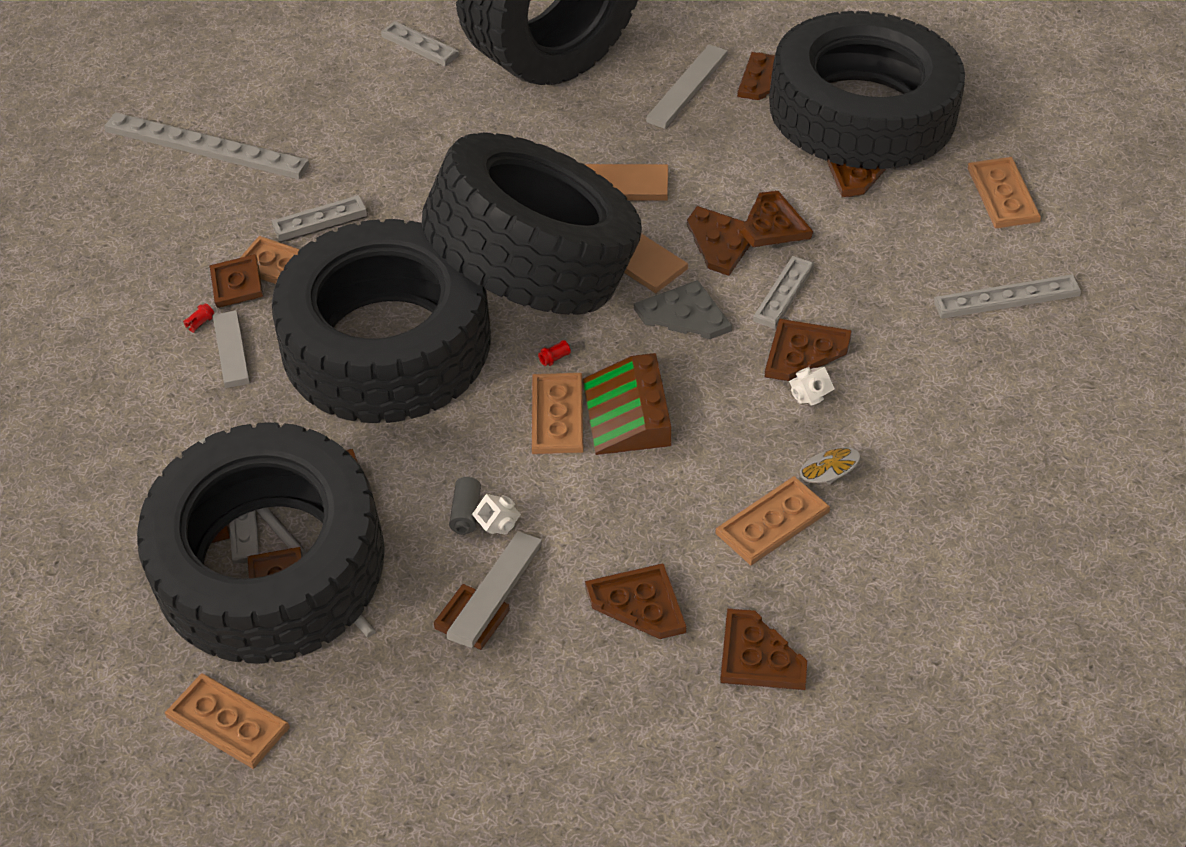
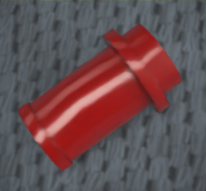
(200, 316)
(557, 351)

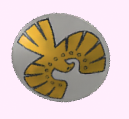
(830, 465)

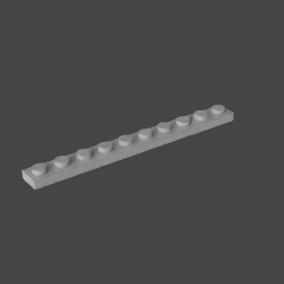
(207, 145)

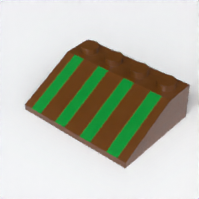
(628, 406)

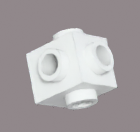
(811, 385)
(496, 514)

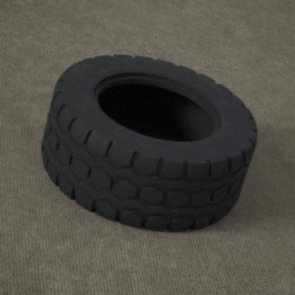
(551, 45)
(530, 223)
(388, 374)
(243, 474)

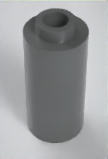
(464, 503)

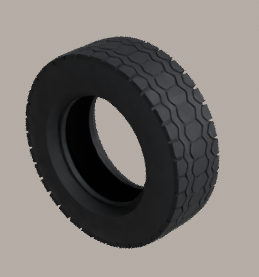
(857, 126)

